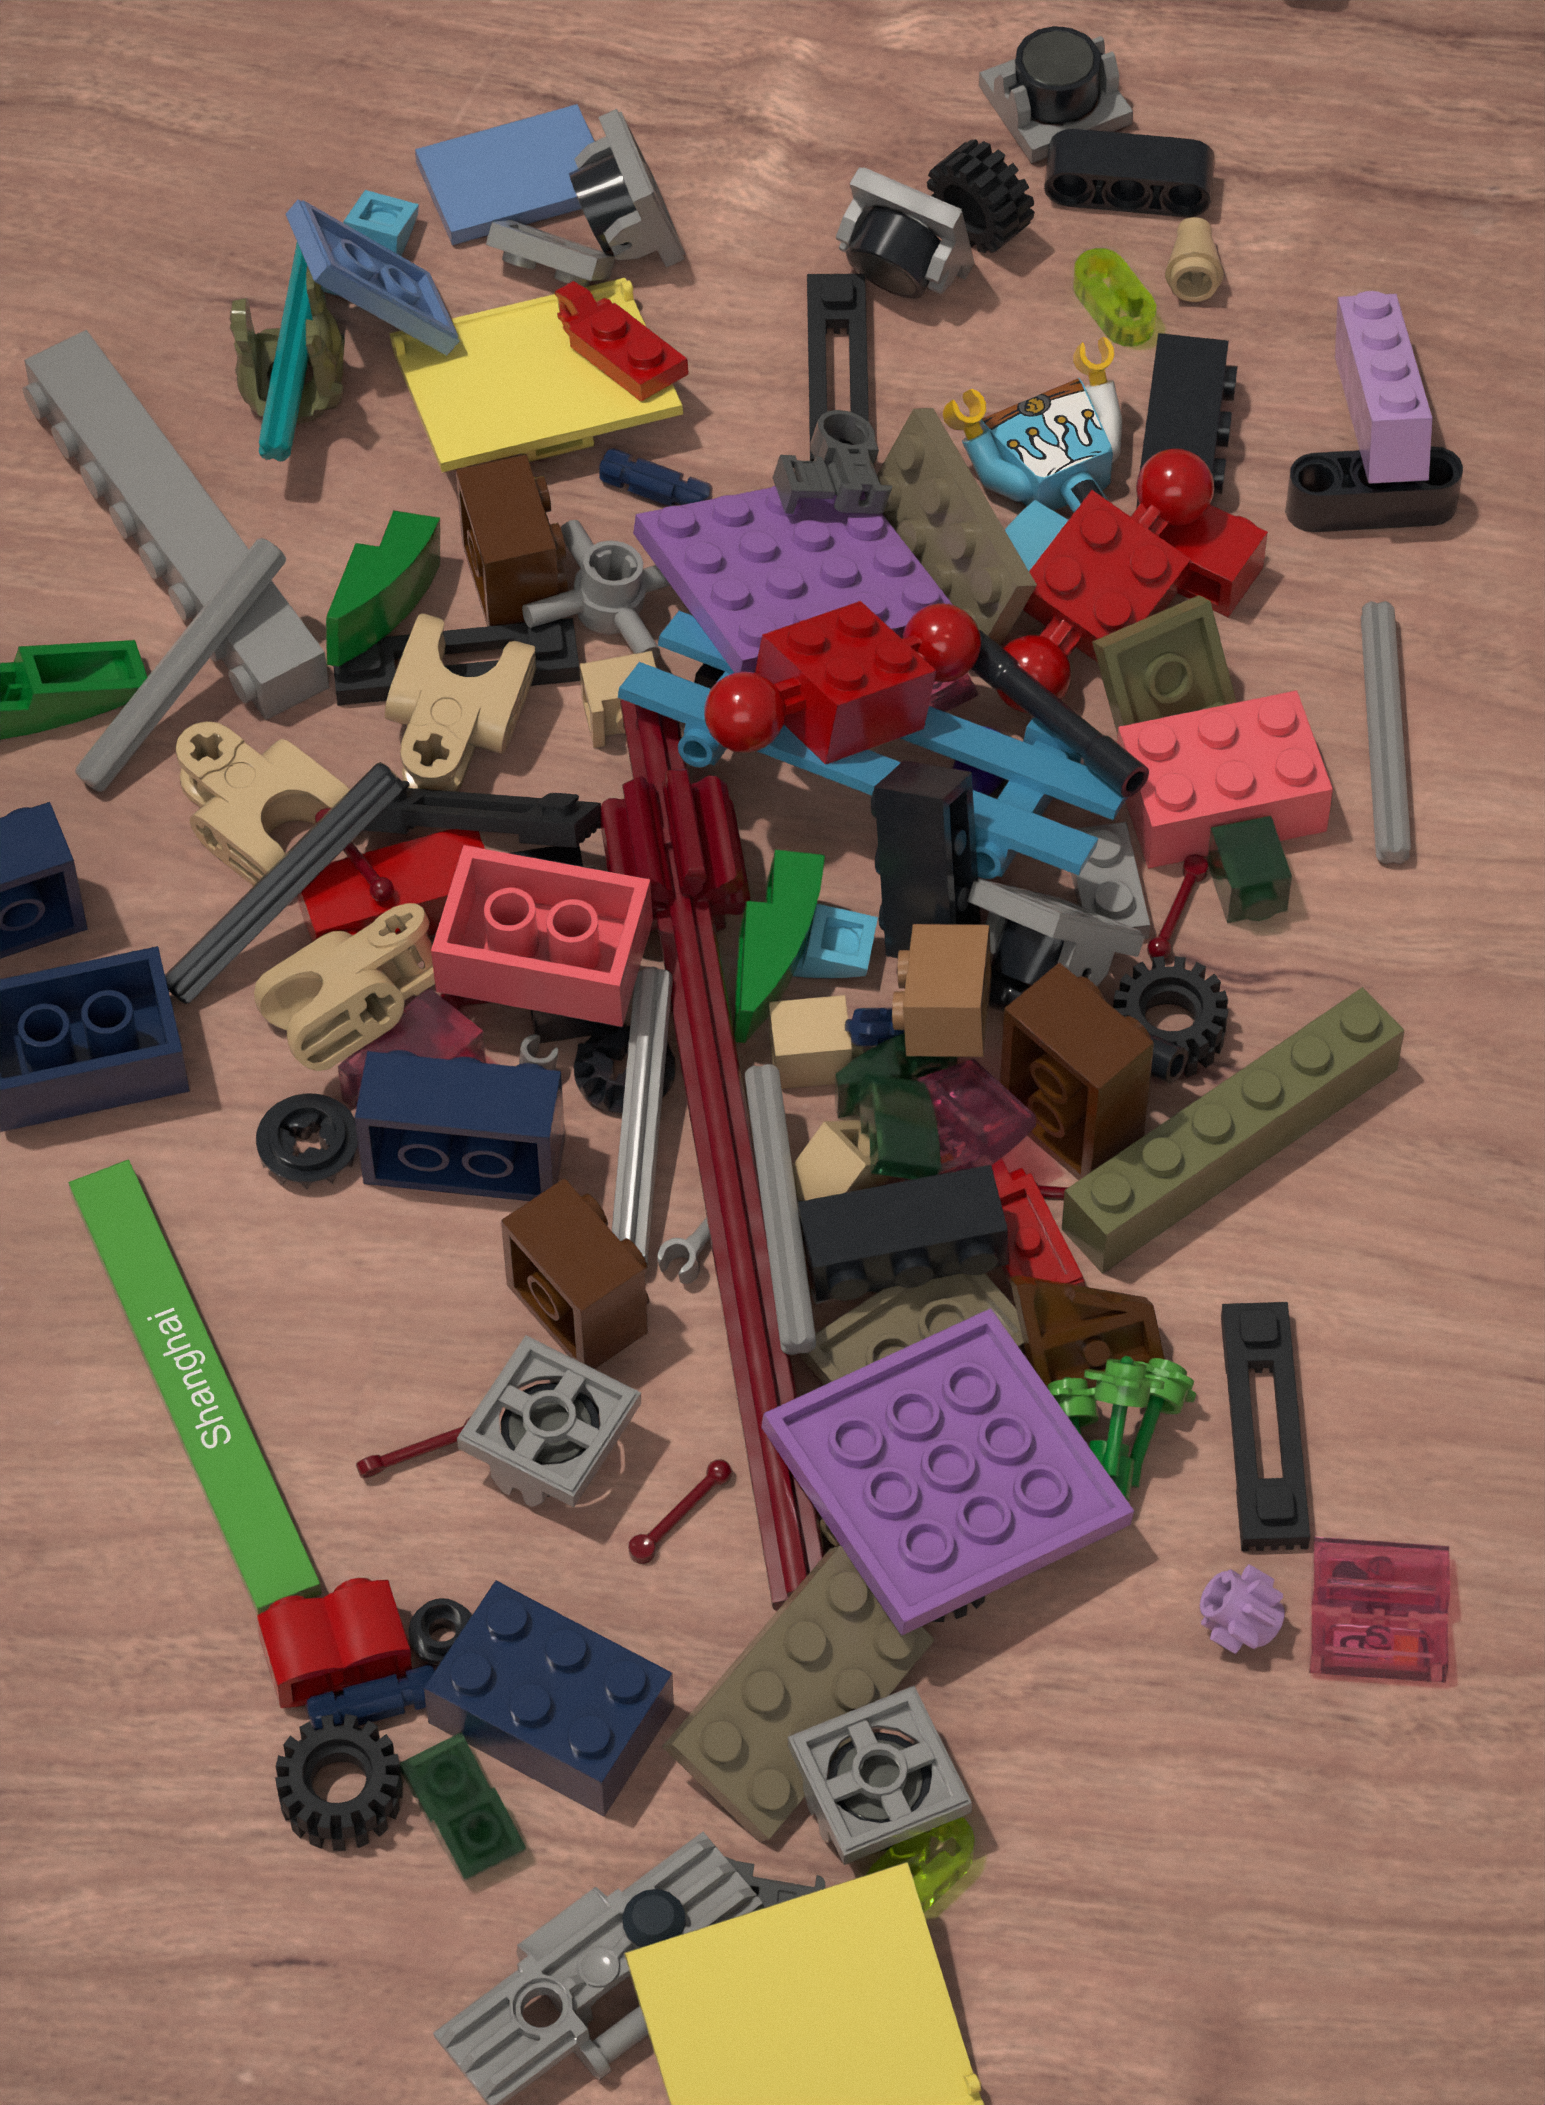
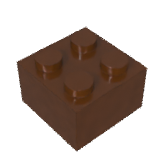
(509, 537)
(576, 1274)

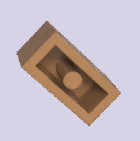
(945, 990)

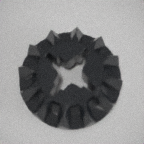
(596, 1070)
(301, 1117)

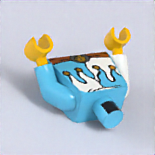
(1049, 444)

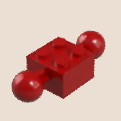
(1110, 567)
(843, 680)

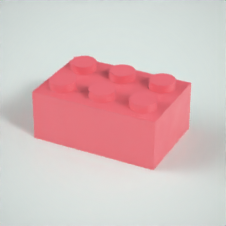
(1225, 770)
(542, 935)

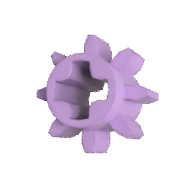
(1242, 1609)

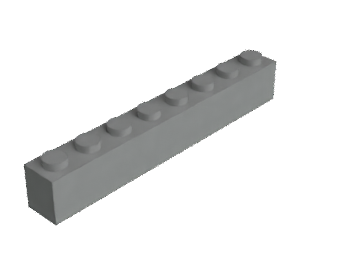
(171, 519)

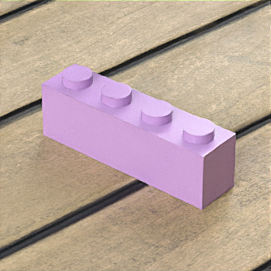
(1383, 388)

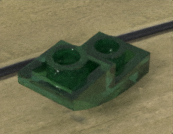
(885, 1060)
(899, 1127)
(461, 1807)

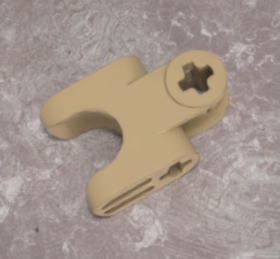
(453, 712)
(249, 794)
(348, 986)

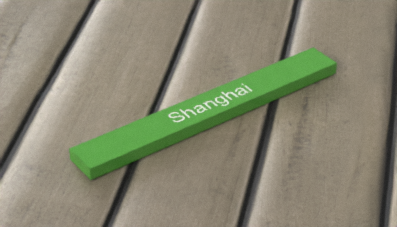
(194, 1387)

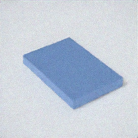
(505, 173)
(372, 276)

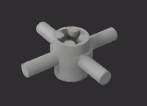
(605, 591)

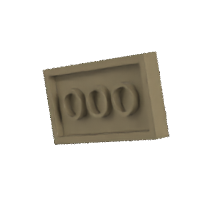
(952, 526)
(809, 1663)

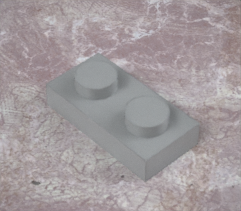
(528, 246)
(1111, 879)

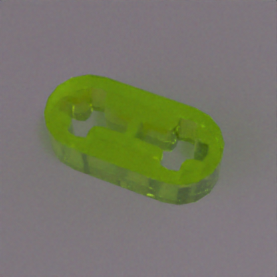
(1123, 291)
(942, 1871)

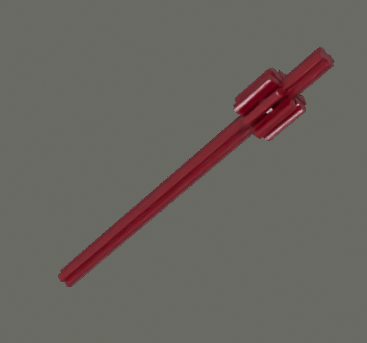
(696, 868)

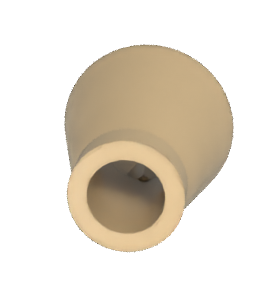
(1194, 263)

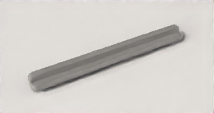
(180, 665)
(1385, 733)
(642, 1107)
(780, 1210)

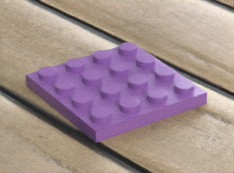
(757, 569)
(946, 1470)

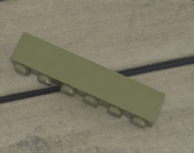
(1231, 1130)

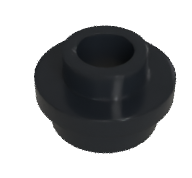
(433, 1616)

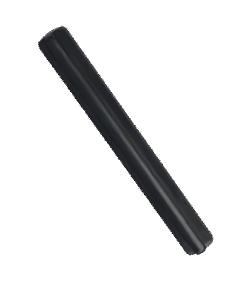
(283, 882)

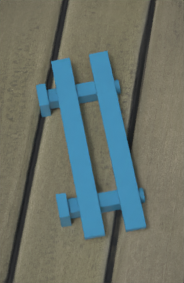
(1003, 826)

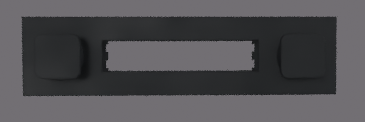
(836, 303)
(371, 673)
(539, 821)
(1269, 1509)

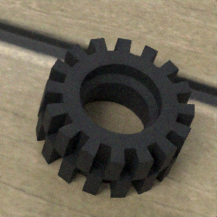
(985, 192)
(1183, 989)
(343, 1819)

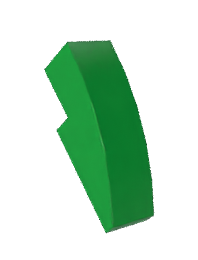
(382, 585)
(66, 684)
(774, 937)

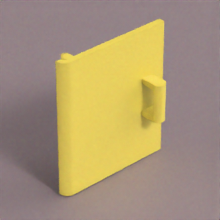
(520, 385)
(807, 2004)

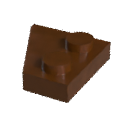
(1082, 1327)

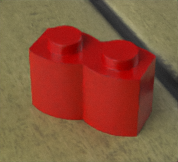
(333, 1640)

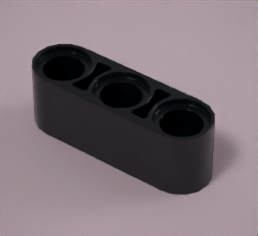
(1129, 172)
(1334, 494)

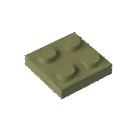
(1165, 665)

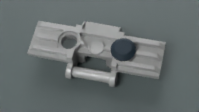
(579, 1961)

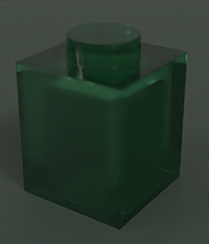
(1249, 870)

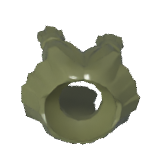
(258, 350)

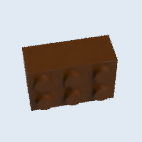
(1076, 1070)

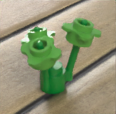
(1124, 1383)

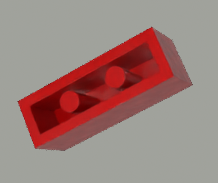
(420, 876)

